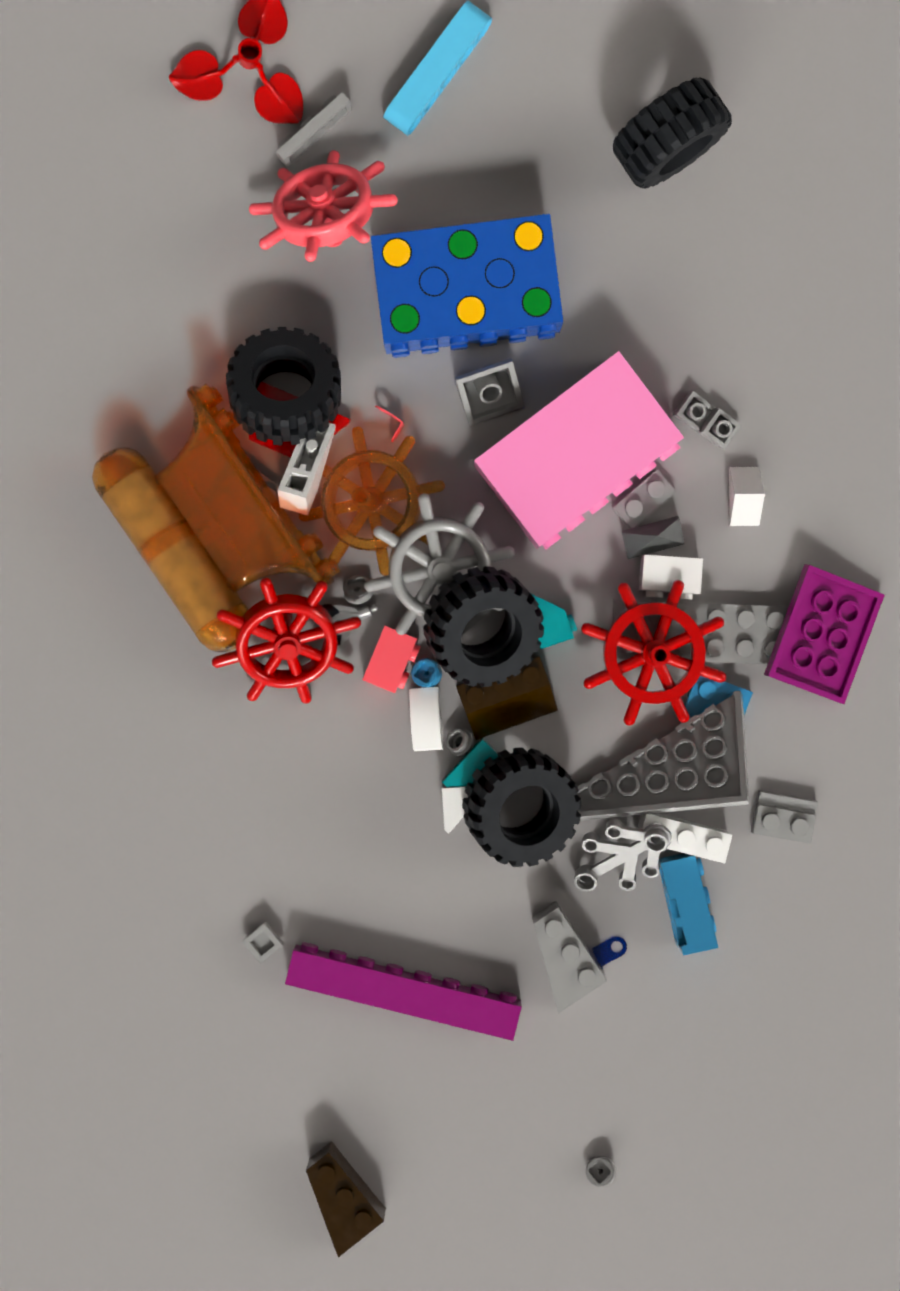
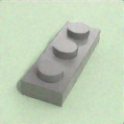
(313, 129)

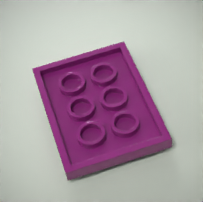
(824, 634)

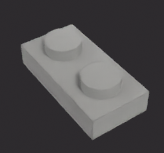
(644, 499)

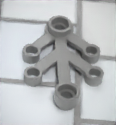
(587, 875)

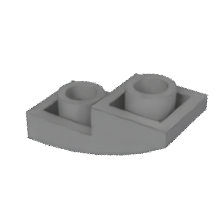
(707, 420)

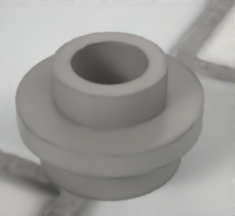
(460, 742)

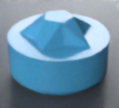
(426, 673)

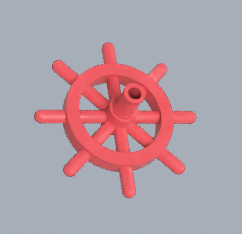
(322, 205)

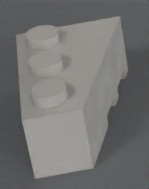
(566, 958)

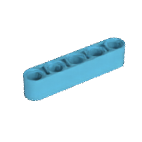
(438, 68)

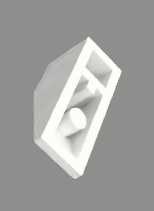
(305, 472)

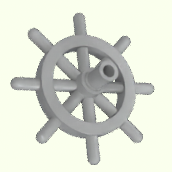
(438, 566)

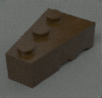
(343, 1198)

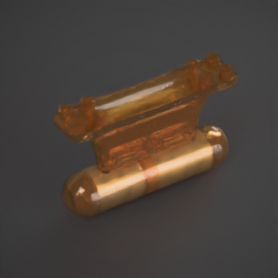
(207, 521)

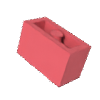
(391, 659)

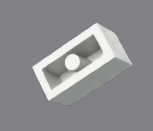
(660, 572)

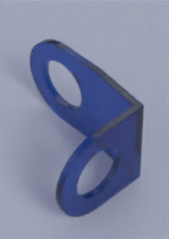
(604, 952)

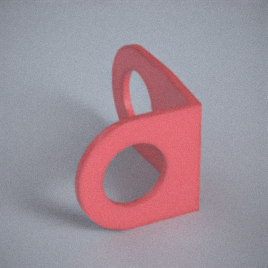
(400, 426)

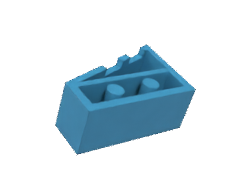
(688, 903)

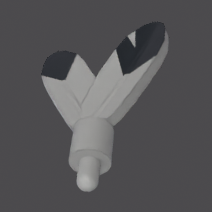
(341, 612)

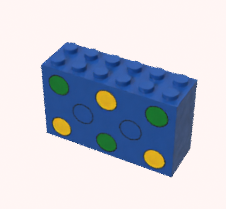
(467, 285)

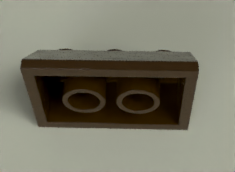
(508, 703)

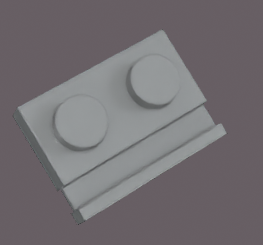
(784, 817)

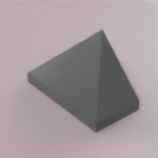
(653, 537)

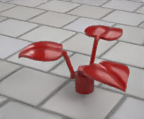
(279, 98)

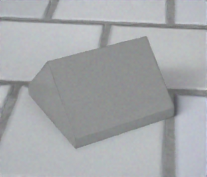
(489, 391)

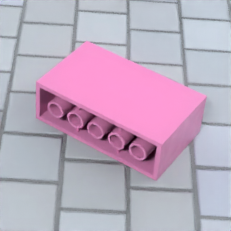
(579, 451)

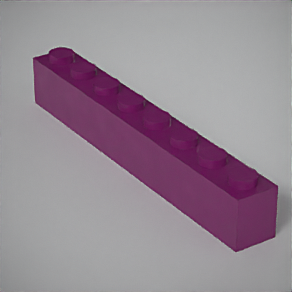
(404, 991)

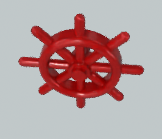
(286, 640)
(654, 652)

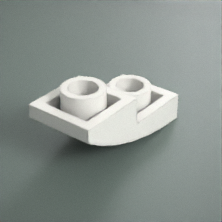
(426, 719)

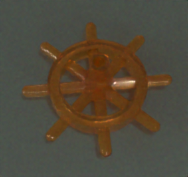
(370, 498)

